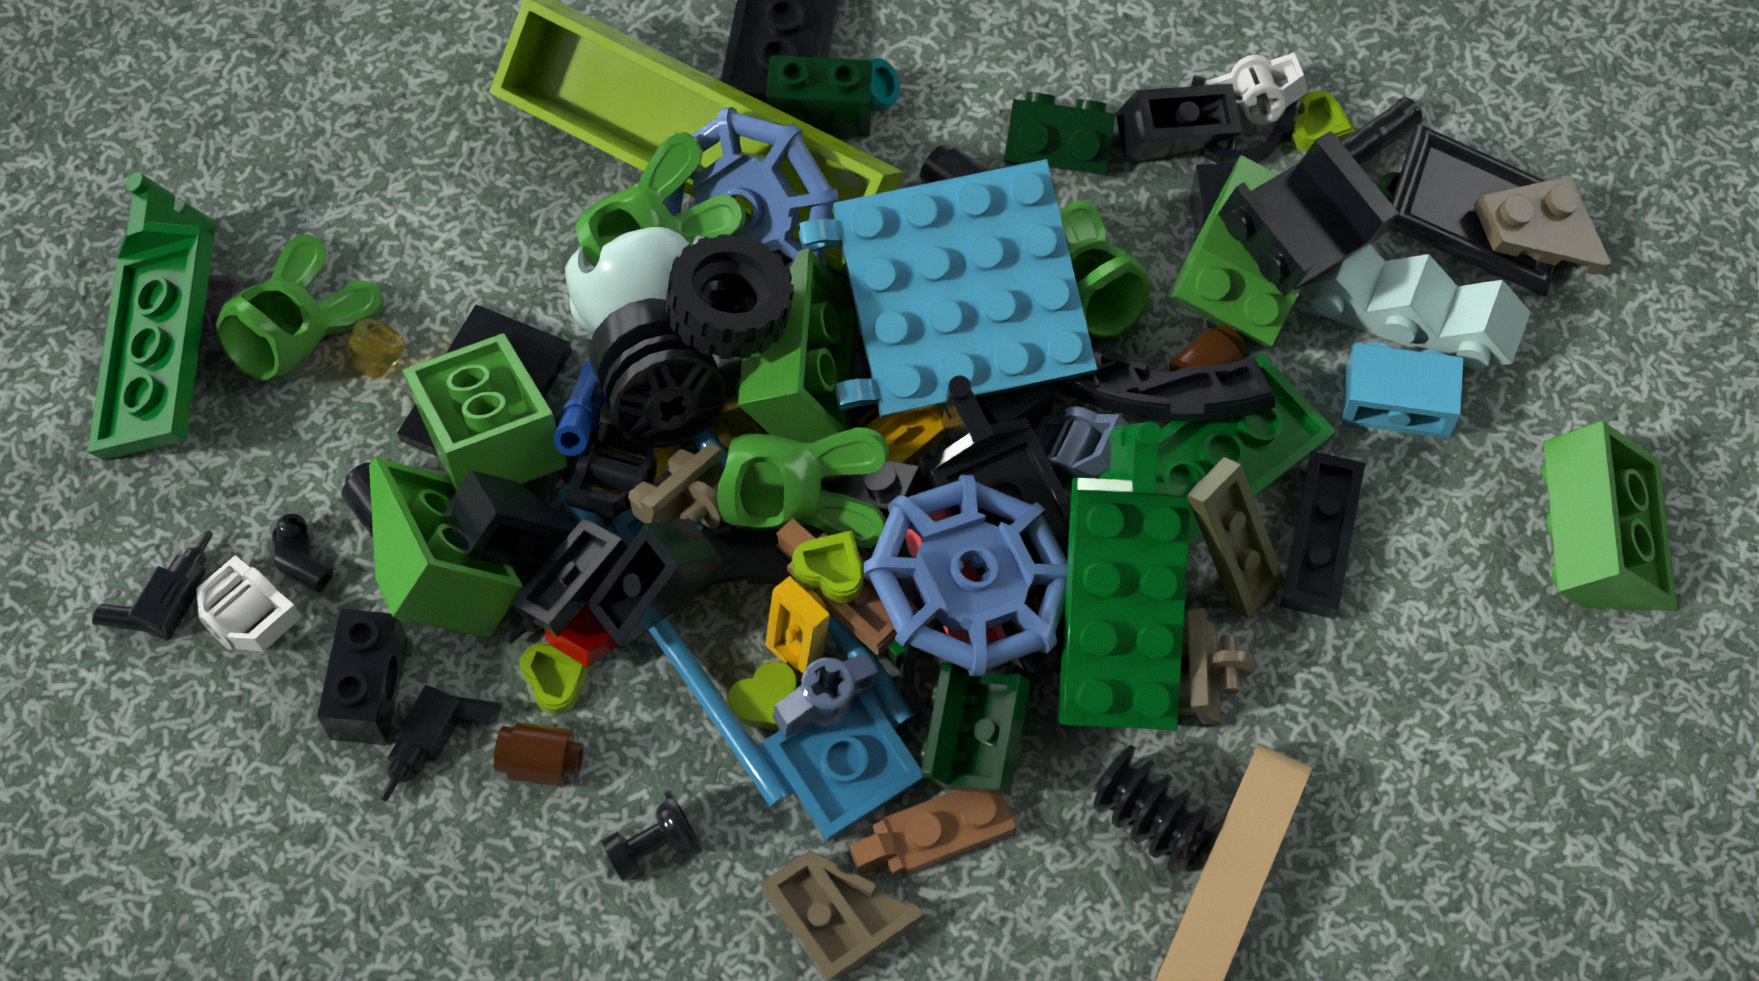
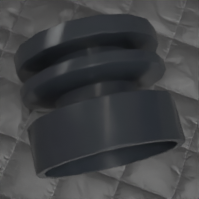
(652, 379)

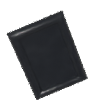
(1437, 201)

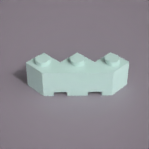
(1422, 307)

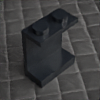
(1308, 216)

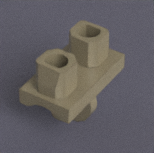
(686, 492)
(1201, 691)

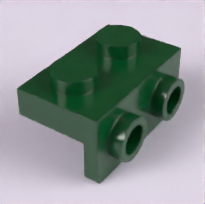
(823, 93)
(1064, 135)
(975, 730)

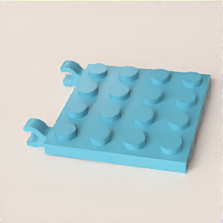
(958, 284)

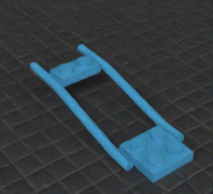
(832, 770)

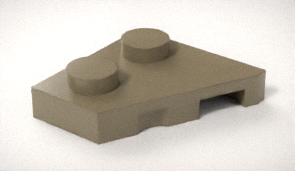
(1544, 223)
(836, 914)

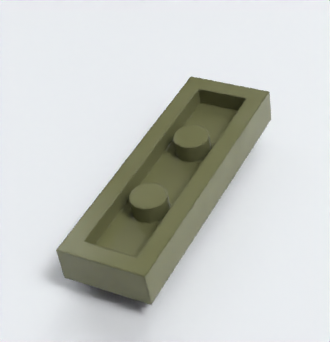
(1236, 537)

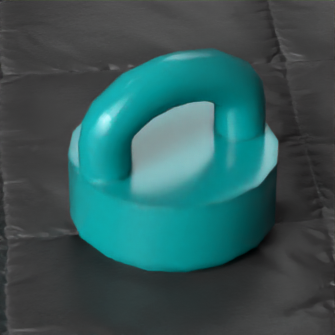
(884, 85)

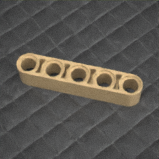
(1236, 868)

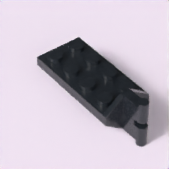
(1012, 462)

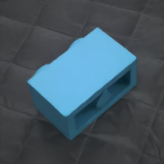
(1402, 390)

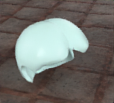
(628, 271)

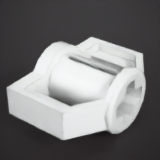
(1256, 79)
(244, 608)

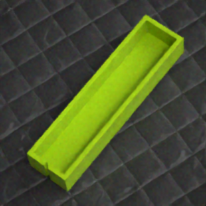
(635, 97)

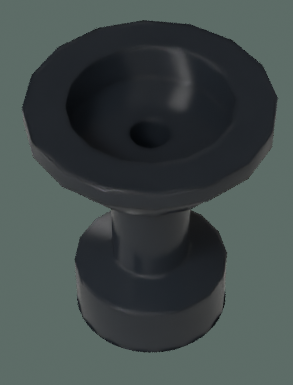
(671, 829)

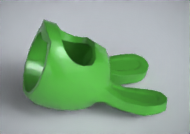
(644, 203)
(1108, 279)
(279, 321)
(781, 479)

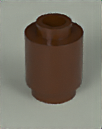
(1211, 348)
(538, 754)

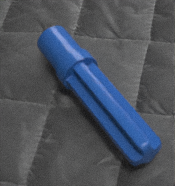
(579, 414)

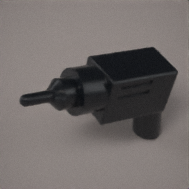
(163, 597)
(429, 729)

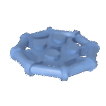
(760, 179)
(960, 601)

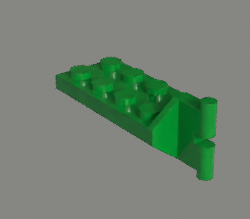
(152, 324)
(1264, 443)
(1125, 591)

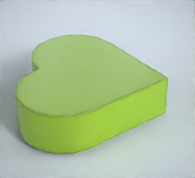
(1317, 116)
(830, 565)
(554, 677)
(755, 698)

